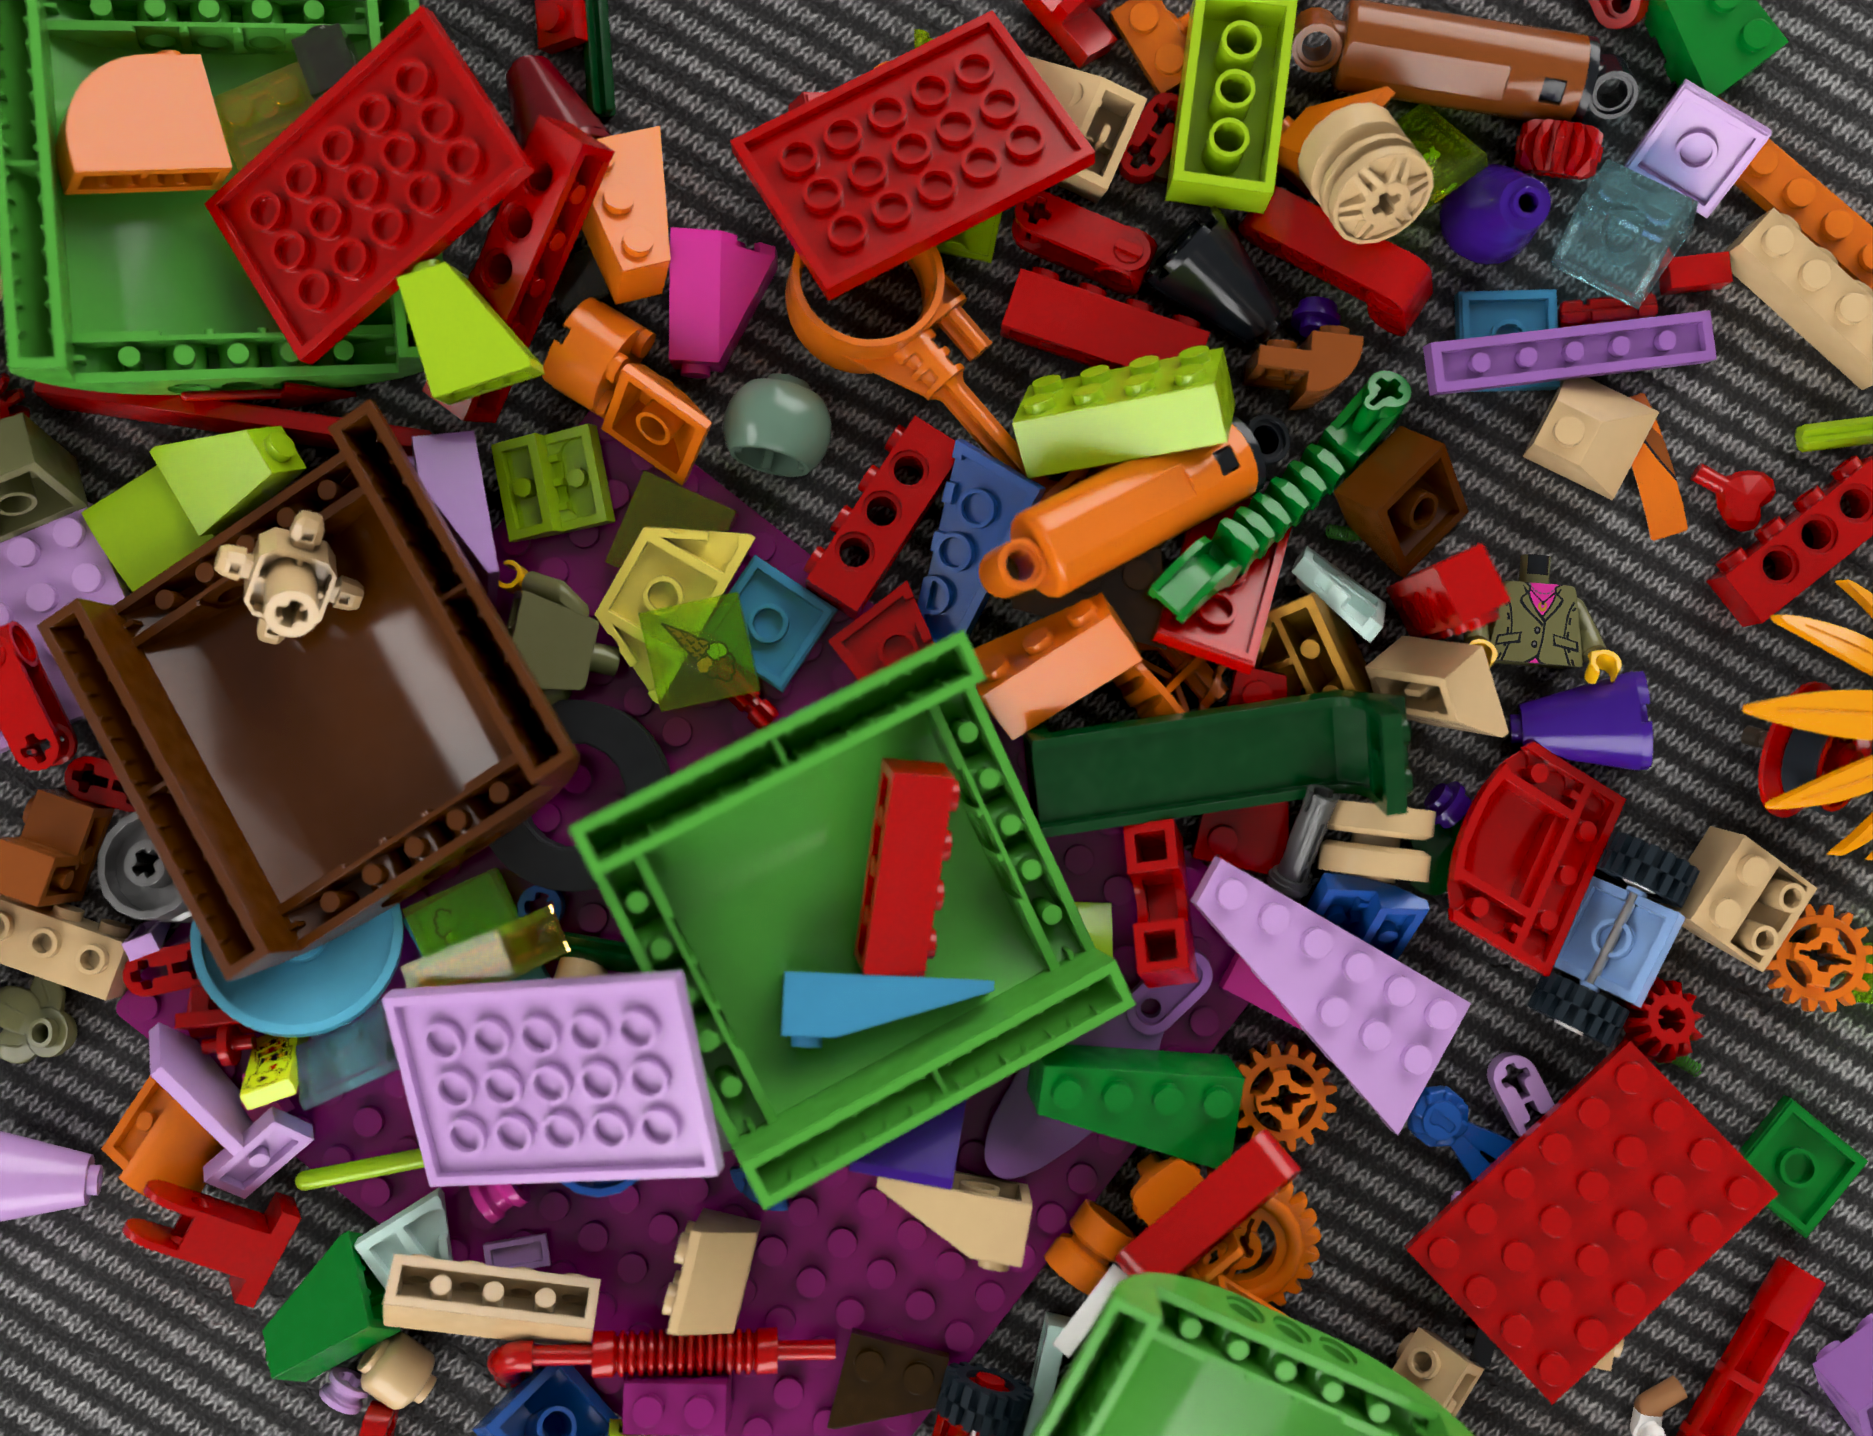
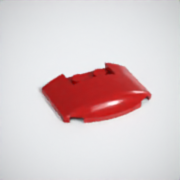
(1529, 854)

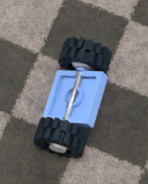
(1616, 939)

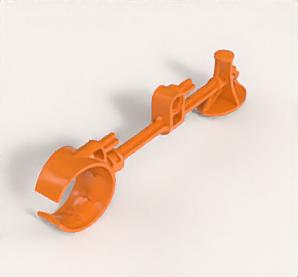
(924, 368)

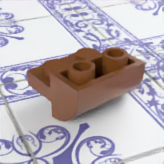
(1310, 370)

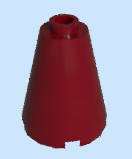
(540, 89)

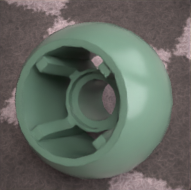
(777, 426)

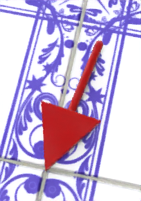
(289, 396)

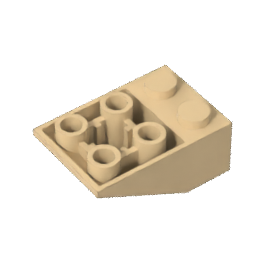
(1103, 115)

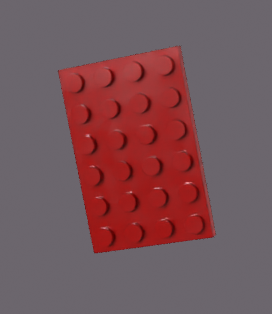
(911, 154)
(368, 185)
(1590, 1220)

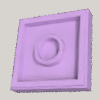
(1698, 146)

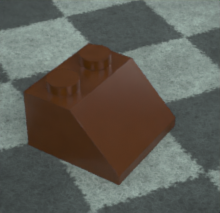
(1403, 499)

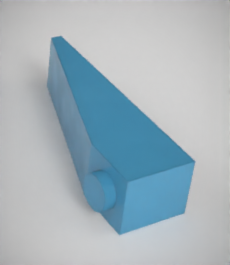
(845, 1003)

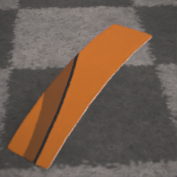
(1658, 484)

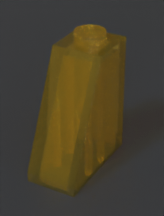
(493, 954)

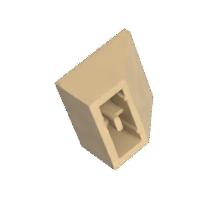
(1441, 684)
(1742, 897)
(714, 1274)

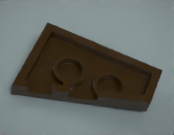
(1124, 589)

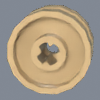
(1376, 843)

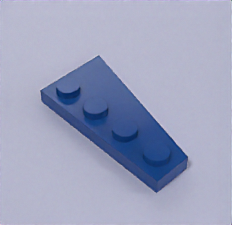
(974, 520)

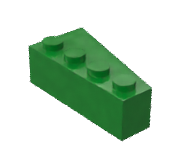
(1712, 40)
(1145, 1097)

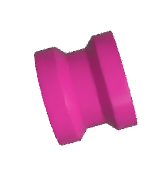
(498, 1198)

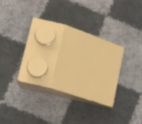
(978, 1216)

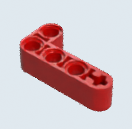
(1379, 273)
(1211, 1209)

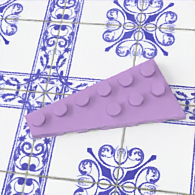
(1352, 1000)

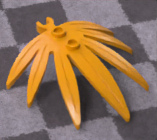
(1832, 714)

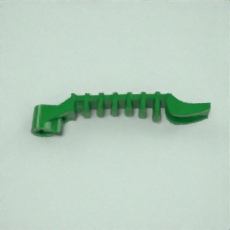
(1247, 536)

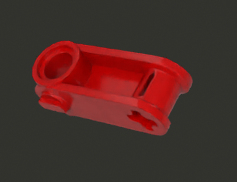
(1084, 242)
(30, 705)

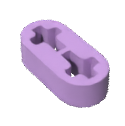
(1510, 1101)

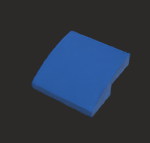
(1369, 910)

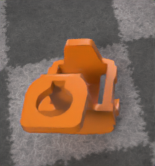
(1161, 1188)

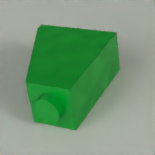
(327, 1316)

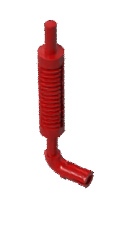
(659, 1353)

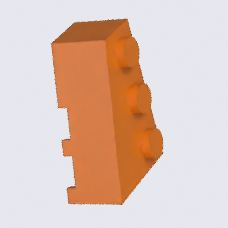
(630, 217)
(1053, 663)

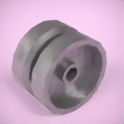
(136, 877)

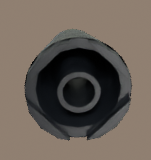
(1217, 280)

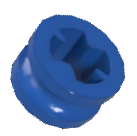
(533, 893)

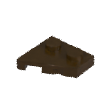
(885, 1379)

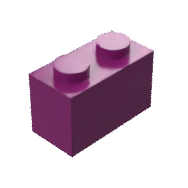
(677, 1404)

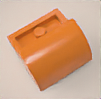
(160, 1142)

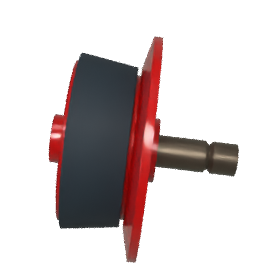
(1799, 756)

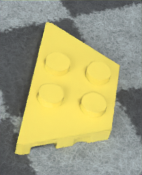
(665, 571)

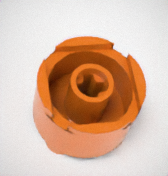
(595, 354)

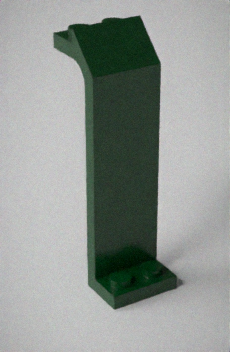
(1219, 760)

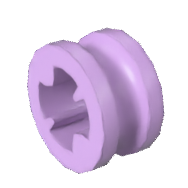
(344, 1391)

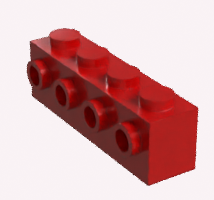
(1090, 326)
(905, 867)

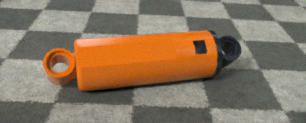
(1131, 510)

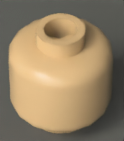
(398, 1371)

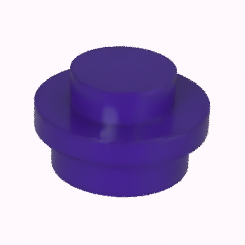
(1313, 313)
(1448, 802)

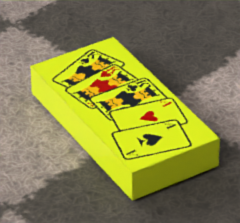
(271, 1071)

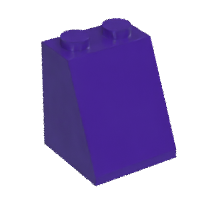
(920, 1155)

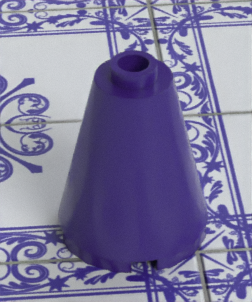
(1494, 214)
(1592, 723)

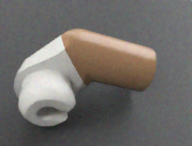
(1651, 1404)

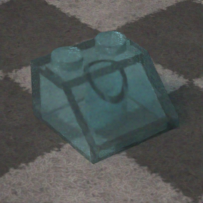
(1624, 233)
(345, 1057)

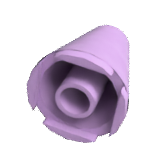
(44, 1177)

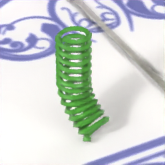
(1334, 529)
(1687, 1065)

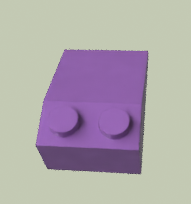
(454, 480)

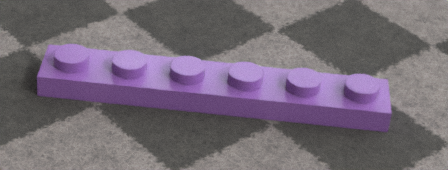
(1569, 352)

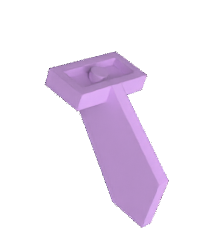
(204, 1090)

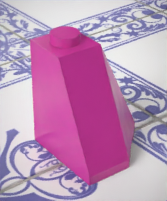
(713, 296)

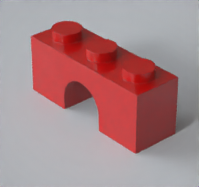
(1163, 906)

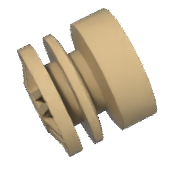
(1365, 173)

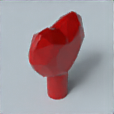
(1737, 495)

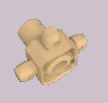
(289, 578)

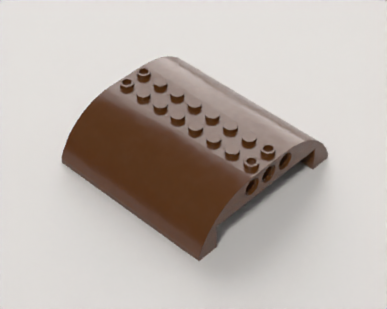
(328, 767)

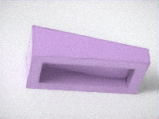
(145, 939)
(523, 1251)

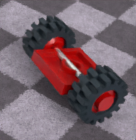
(981, 1402)

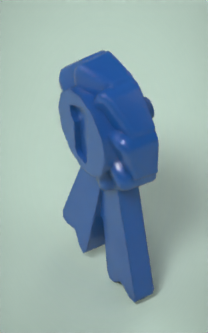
(1442, 1120)

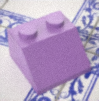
(1847, 1376)

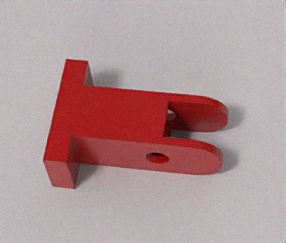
(219, 1235)

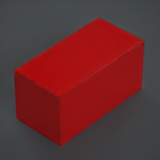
(1696, 273)

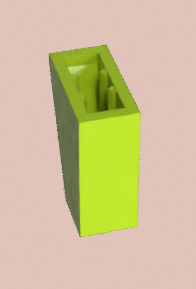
(461, 336)
(228, 474)

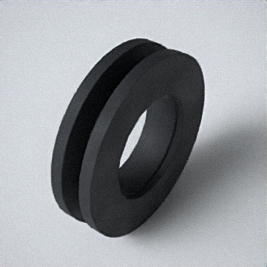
(640, 763)

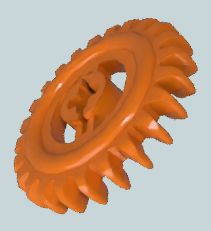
(1291, 1251)

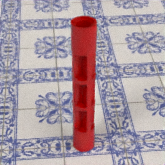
(1753, 1351)

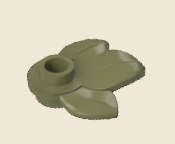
(34, 1022)

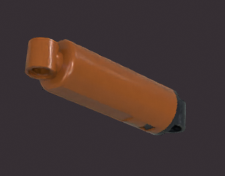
(1464, 62)

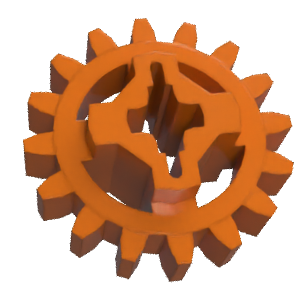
(1814, 978)
(1304, 1093)

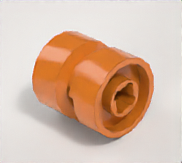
(1085, 1253)

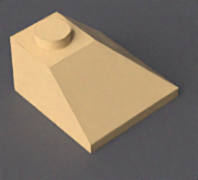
(1591, 435)

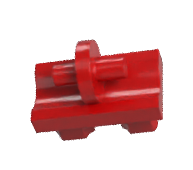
(208, 1020)

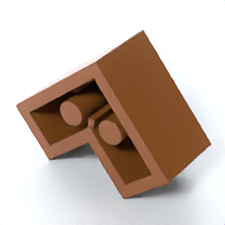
(55, 849)

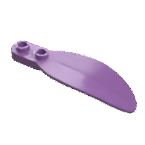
(1025, 1141)

